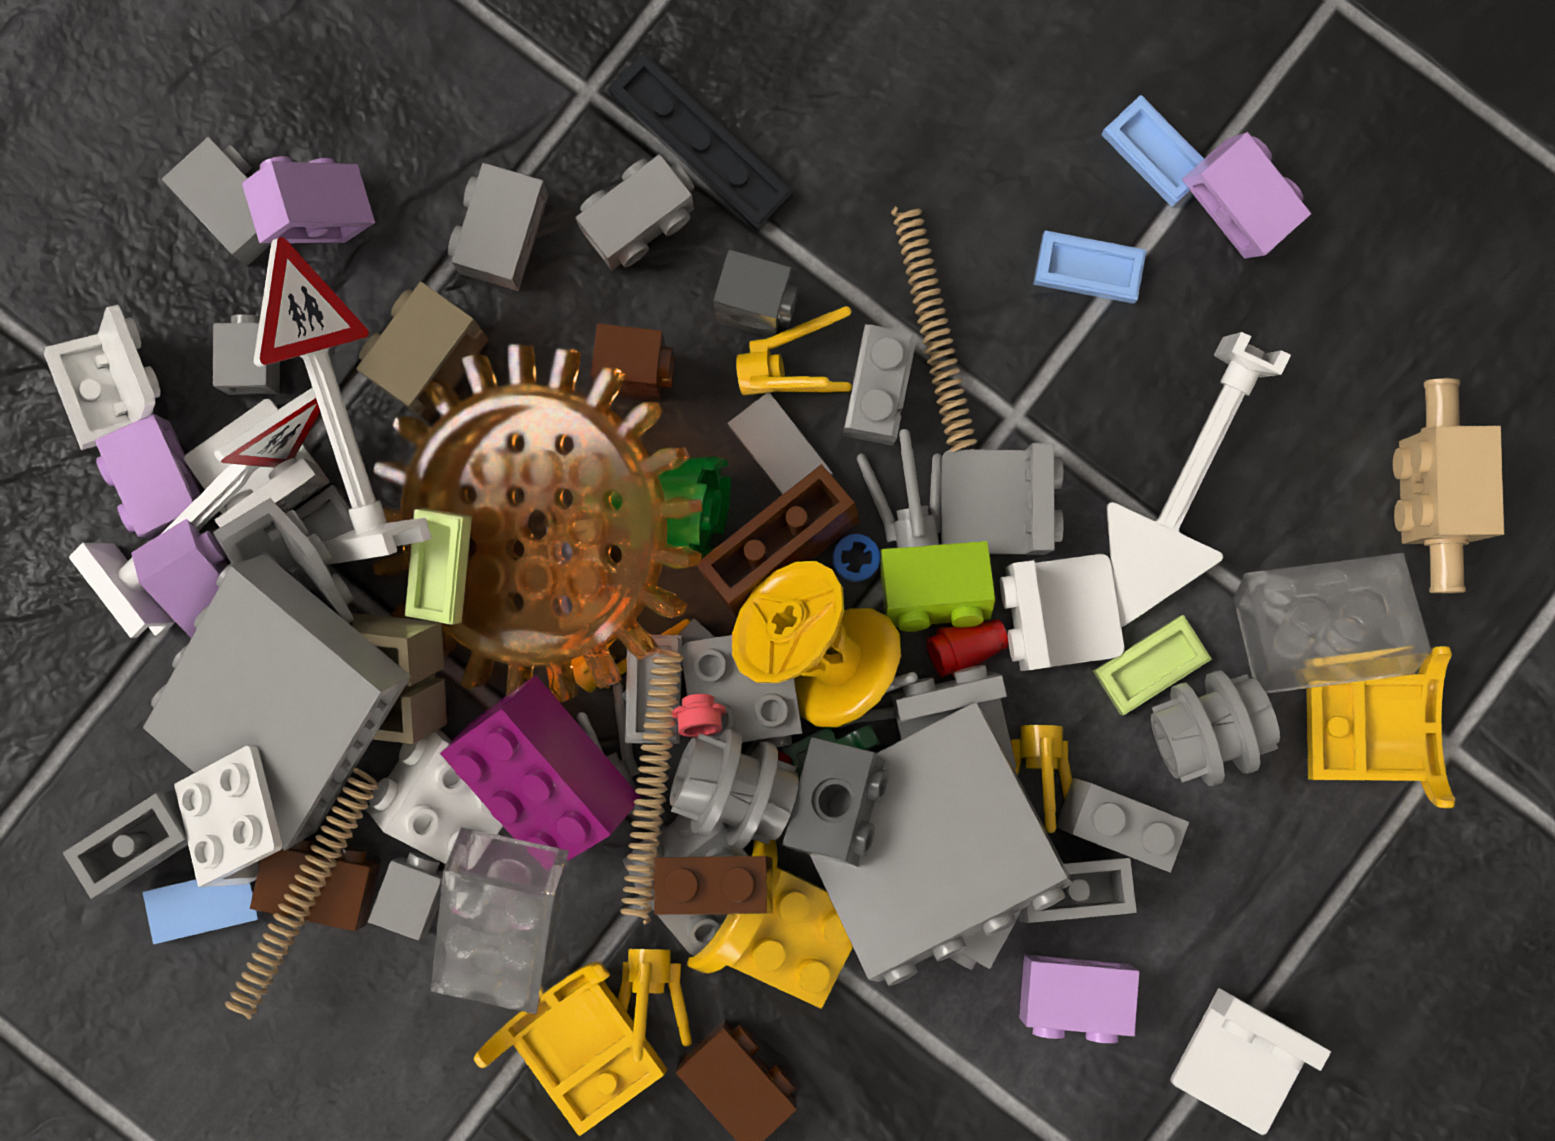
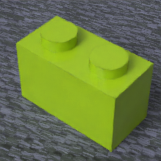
(937, 585)

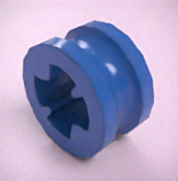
(866, 570)

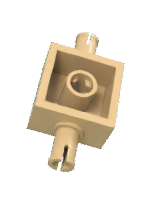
(1448, 485)

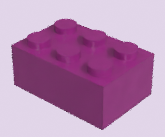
(541, 772)

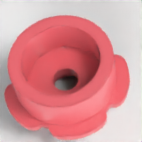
(699, 715)

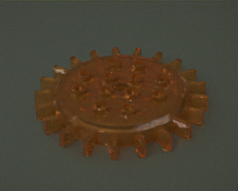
(478, 449)

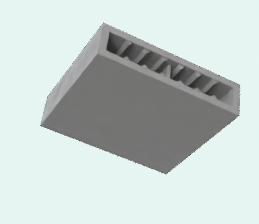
(281, 677)
(947, 853)

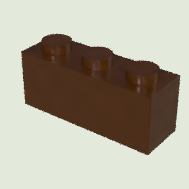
(785, 532)

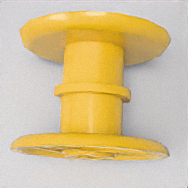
(800, 631)

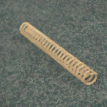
(931, 334)
(657, 782)
(308, 894)

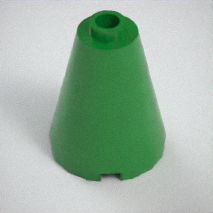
(700, 480)

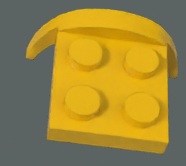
(1382, 729)
(793, 948)
(579, 1048)

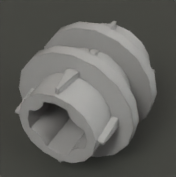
(1223, 725)
(733, 788)

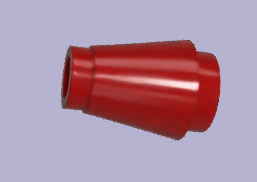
(965, 647)

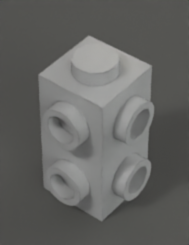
(637, 211)

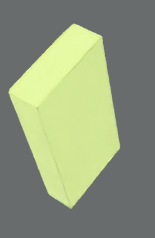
(439, 568)
(1152, 665)

